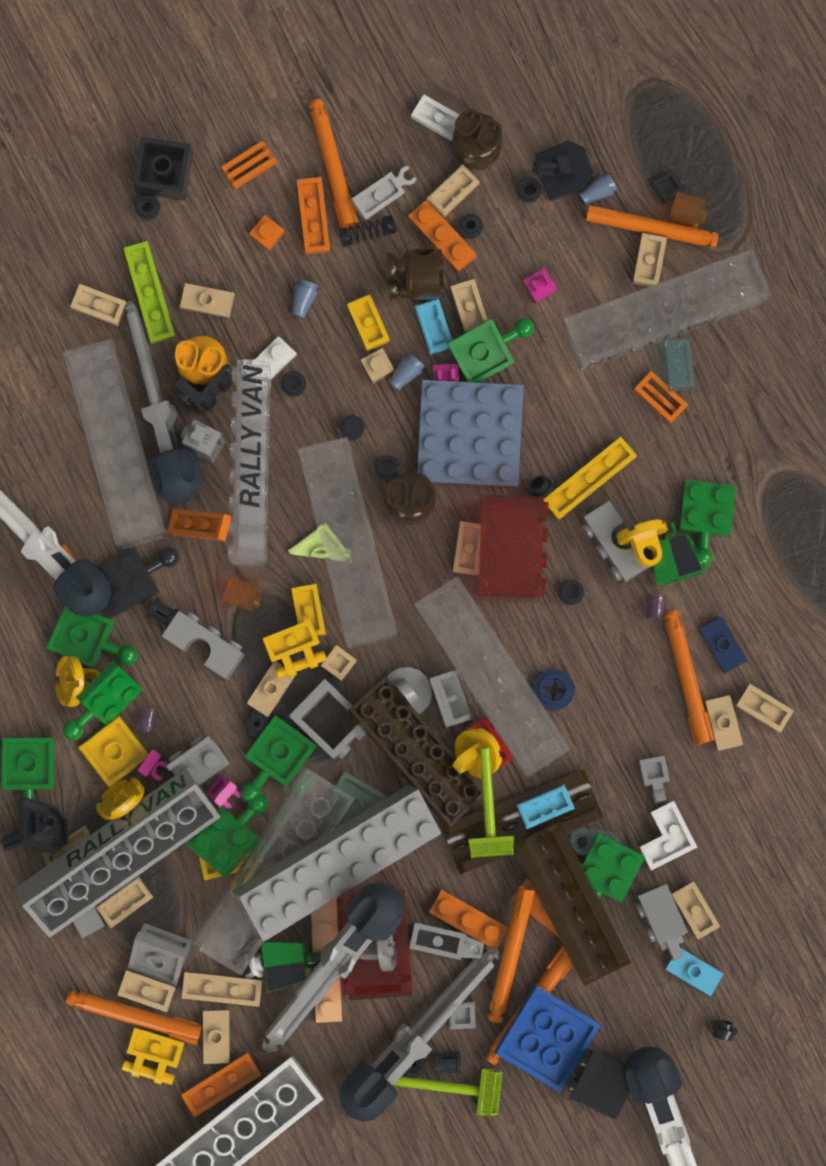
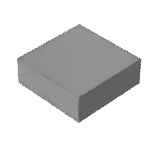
(89, 922)
(463, 1017)

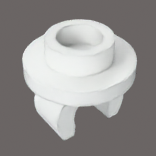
(256, 966)

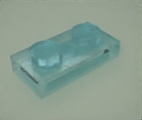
(679, 365)

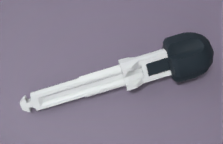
(77, 583)
(654, 1081)

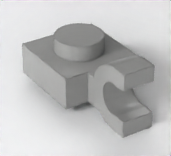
(654, 774)

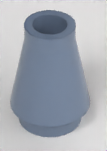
(599, 188)
(303, 297)
(406, 371)

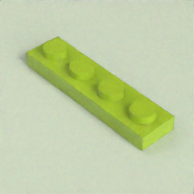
(149, 292)

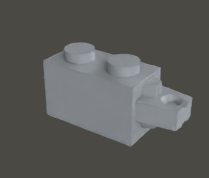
(203, 440)
(663, 920)
(444, 942)

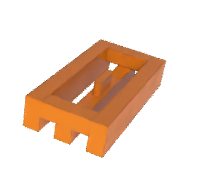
(244, 156)
(676, 398)

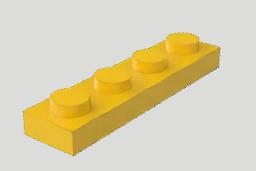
(590, 478)

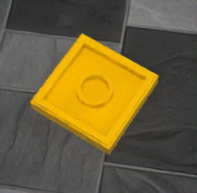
(114, 751)

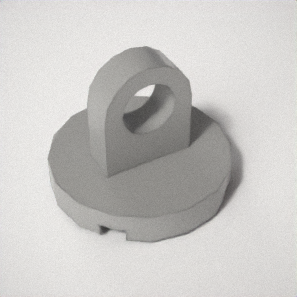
(413, 687)
(385, 951)

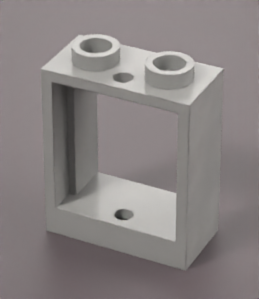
(309, 703)

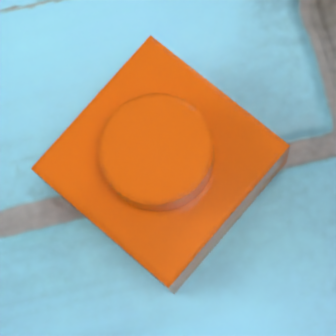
(266, 232)

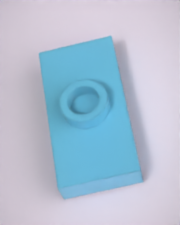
(433, 326)
(545, 806)
(695, 972)

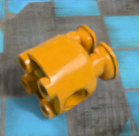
(200, 360)

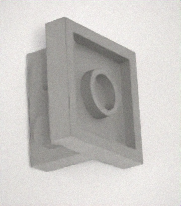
(159, 954)

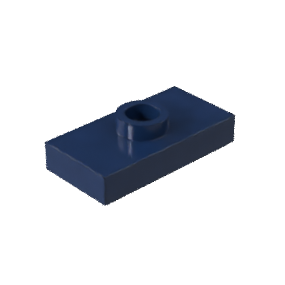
(723, 645)

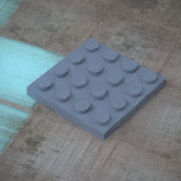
(470, 433)

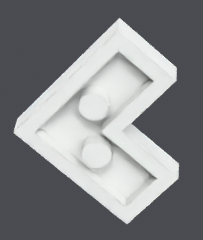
(674, 837)

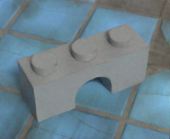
(600, 526)
(186, 630)

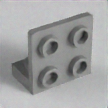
(201, 760)

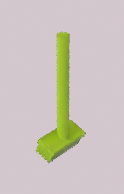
(491, 844)
(487, 1091)

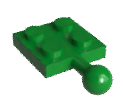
(483, 350)
(707, 511)
(87, 638)
(103, 698)
(279, 754)
(28, 764)
(227, 839)
(611, 866)

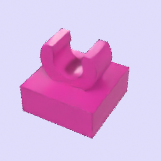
(540, 285)
(446, 372)
(151, 764)
(222, 790)

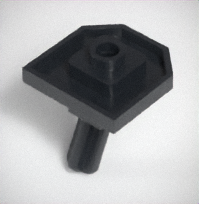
(563, 169)
(39, 827)

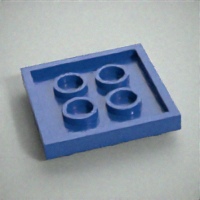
(547, 1038)

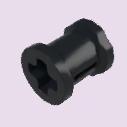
(161, 612)
(447, 1063)

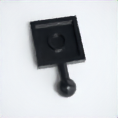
(131, 578)

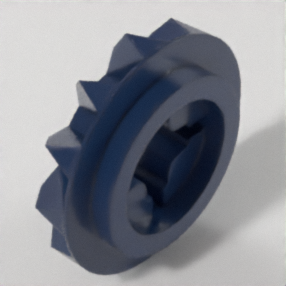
(563, 682)

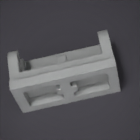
(450, 699)

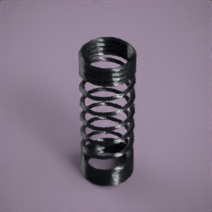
(390, 225)

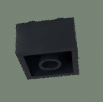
(163, 168)

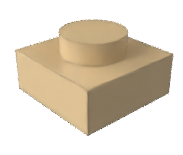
(377, 365)
(339, 663)

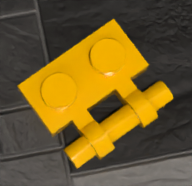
(291, 641)
(154, 1048)

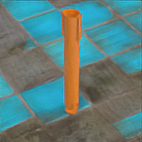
(344, 209)
(651, 226)
(698, 718)
(510, 953)
(556, 970)
(175, 1028)

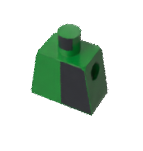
(678, 558)
(287, 963)

